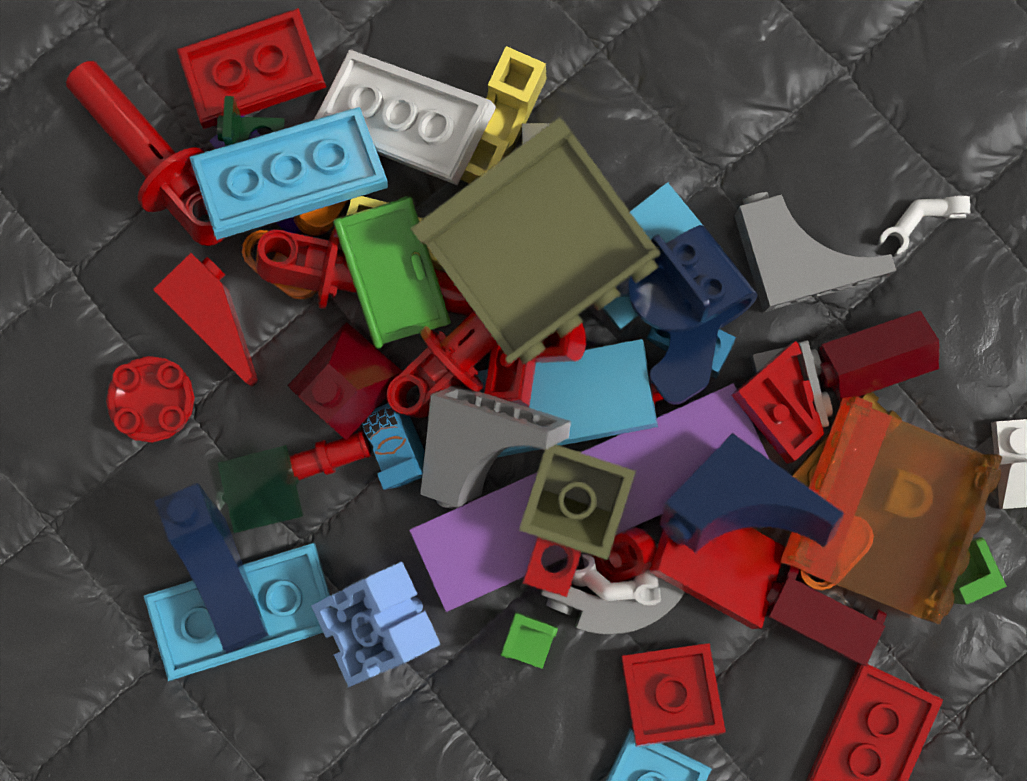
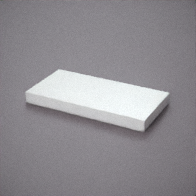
(411, 115)

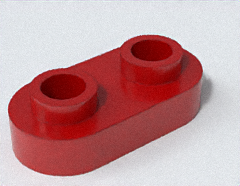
(629, 556)

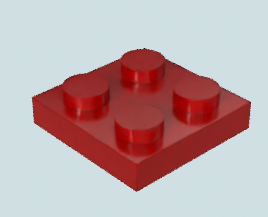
(672, 695)

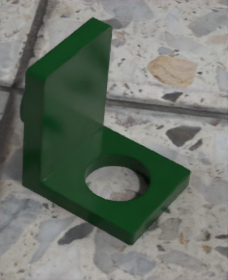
(235, 129)

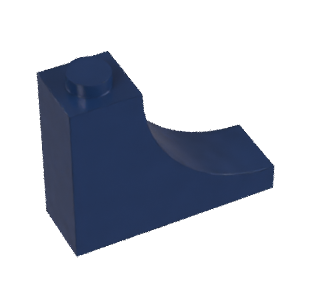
(745, 490)
(211, 557)

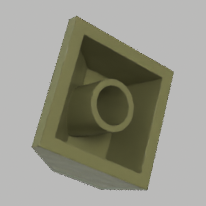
(577, 500)

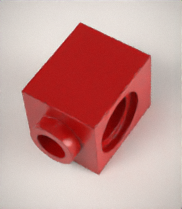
(553, 582)

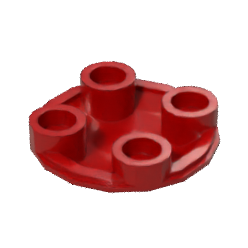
(150, 399)

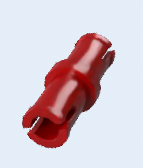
(330, 455)

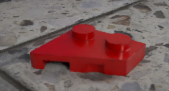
(782, 405)

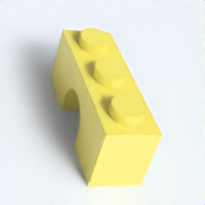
(514, 93)

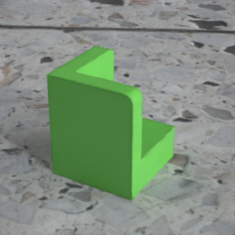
(980, 576)
(528, 640)

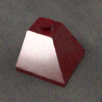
(345, 381)

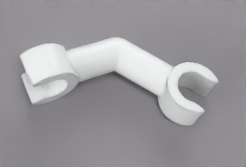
(949, 207)
(617, 591)

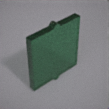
(260, 489)

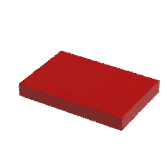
(254, 64)
(726, 573)
(876, 729)

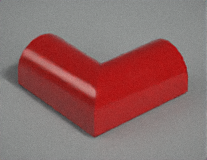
(515, 380)

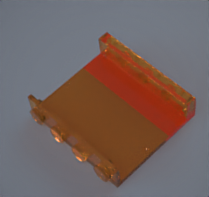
(905, 508)

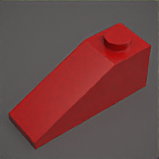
(207, 307)

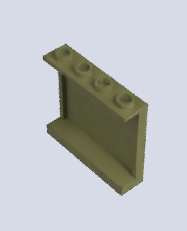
(538, 242)

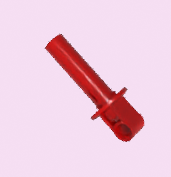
(168, 174)
(323, 268)
(443, 364)

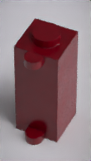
(879, 356)
(824, 619)

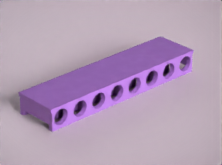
(481, 541)

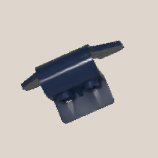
(692, 299)

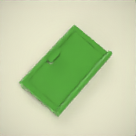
(386, 276)

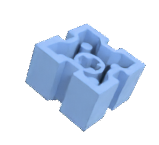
(376, 624)

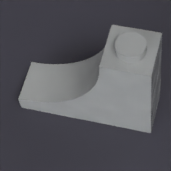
(790, 263)
(469, 433)

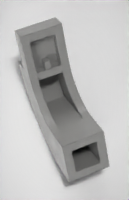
(614, 616)

